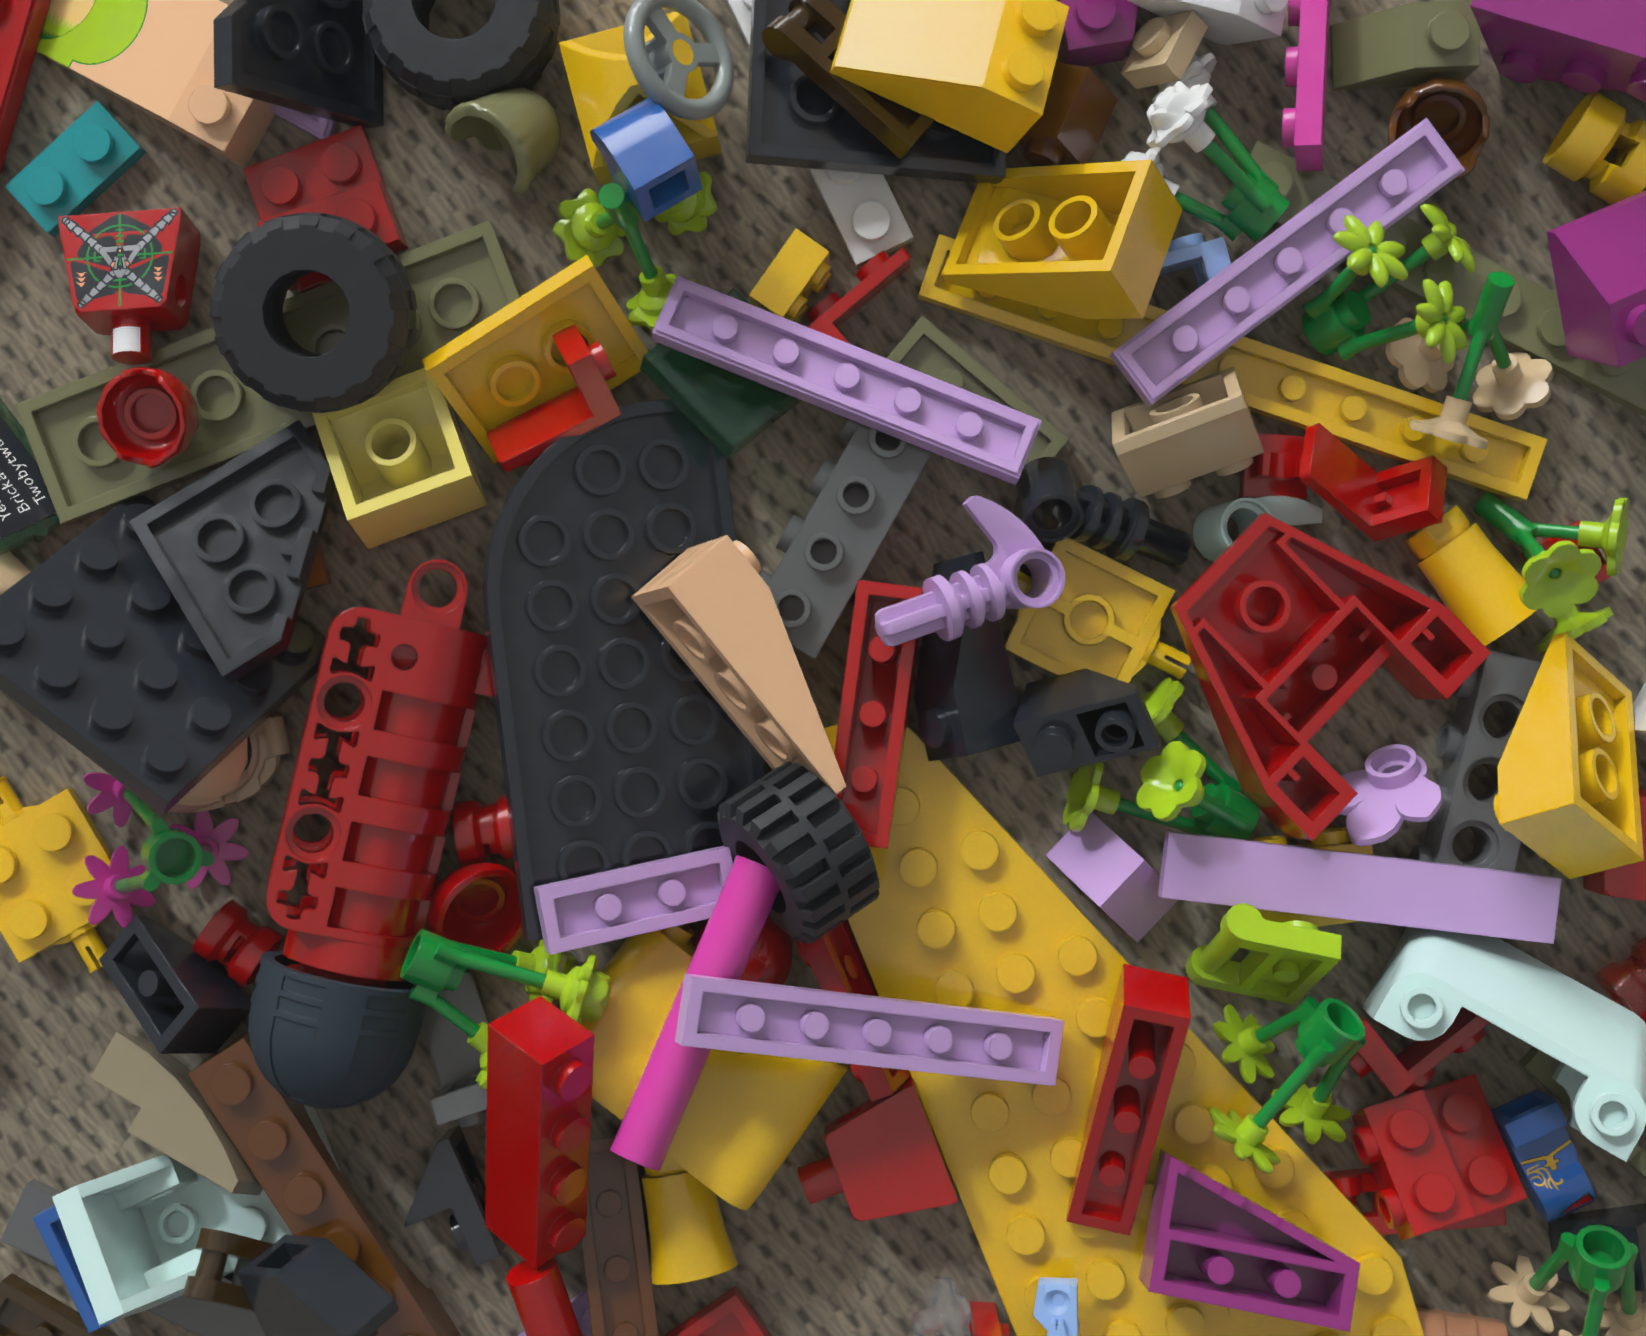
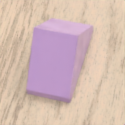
(1112, 876)

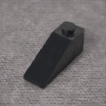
(965, 685)

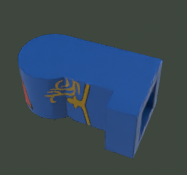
(1544, 1154)

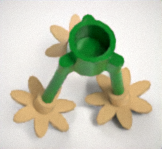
(1599, 1265)

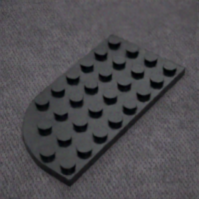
(598, 718)

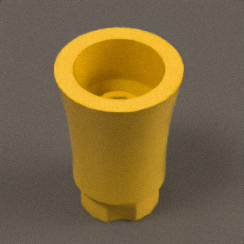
(1470, 576)
(684, 1227)

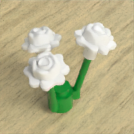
(1179, 116)

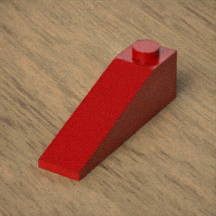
(874, 713)
(1129, 1097)

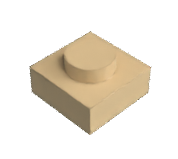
(1164, 49)

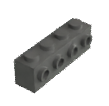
(842, 531)

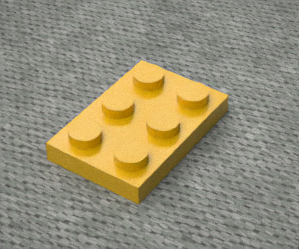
(513, 360)

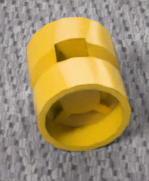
(1586, 140)

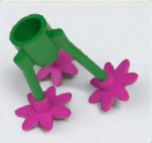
(167, 855)

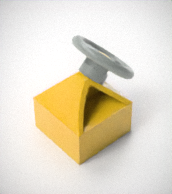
(656, 60)

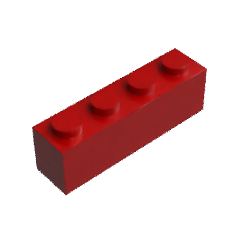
(538, 1130)

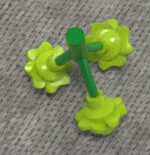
(595, 230)

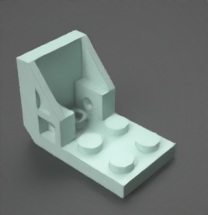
(141, 1229)

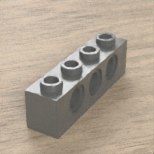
(1467, 745)

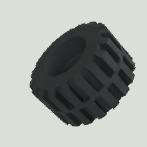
(807, 844)

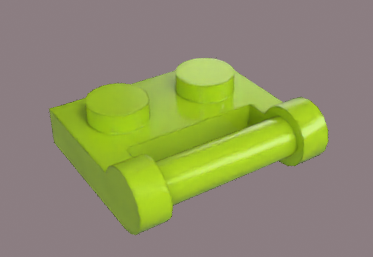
(1283, 958)

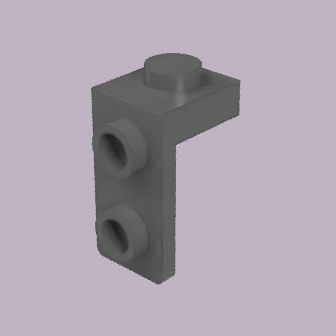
(456, 1059)

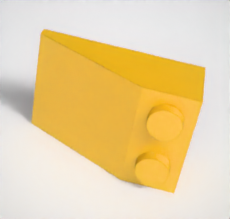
(957, 61)
(1068, 238)
(1573, 767)

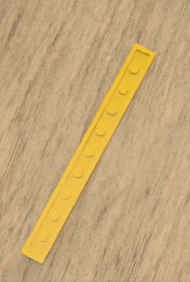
(1279, 387)

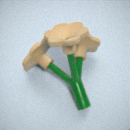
(1504, 386)

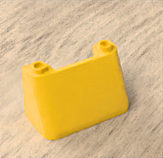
(745, 1104)

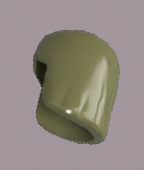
(516, 119)

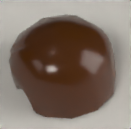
(1454, 112)

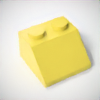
(400, 460)

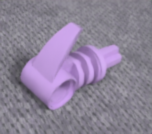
(983, 592)

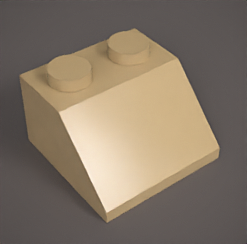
(1186, 435)

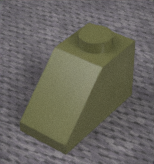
(1405, 46)

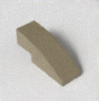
(172, 1112)

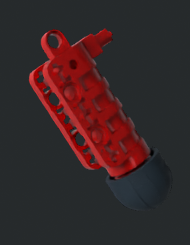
(331, 1007)

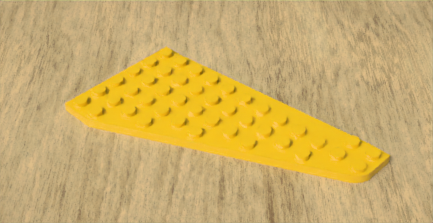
(986, 928)

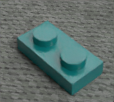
(75, 168)

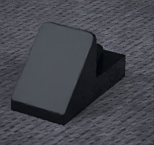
(456, 1183)

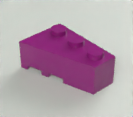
(1238, 1255)

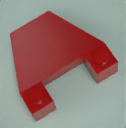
(1286, 639)

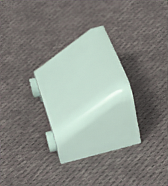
(1591, 1036)

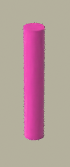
(674, 1068)

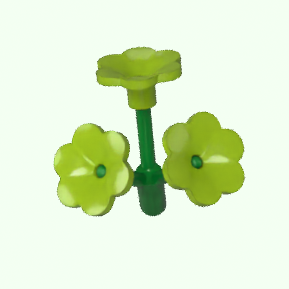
(1562, 573)

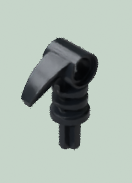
(1058, 511)

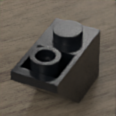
(1082, 721)
(313, 1291)

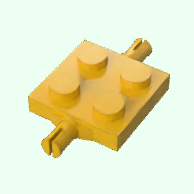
(1100, 621)
(39, 866)

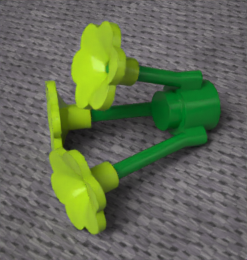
(1168, 783)

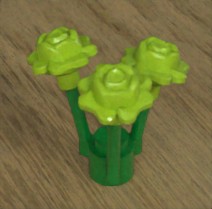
(441, 963)

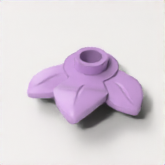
(1388, 792)

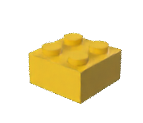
(792, 276)

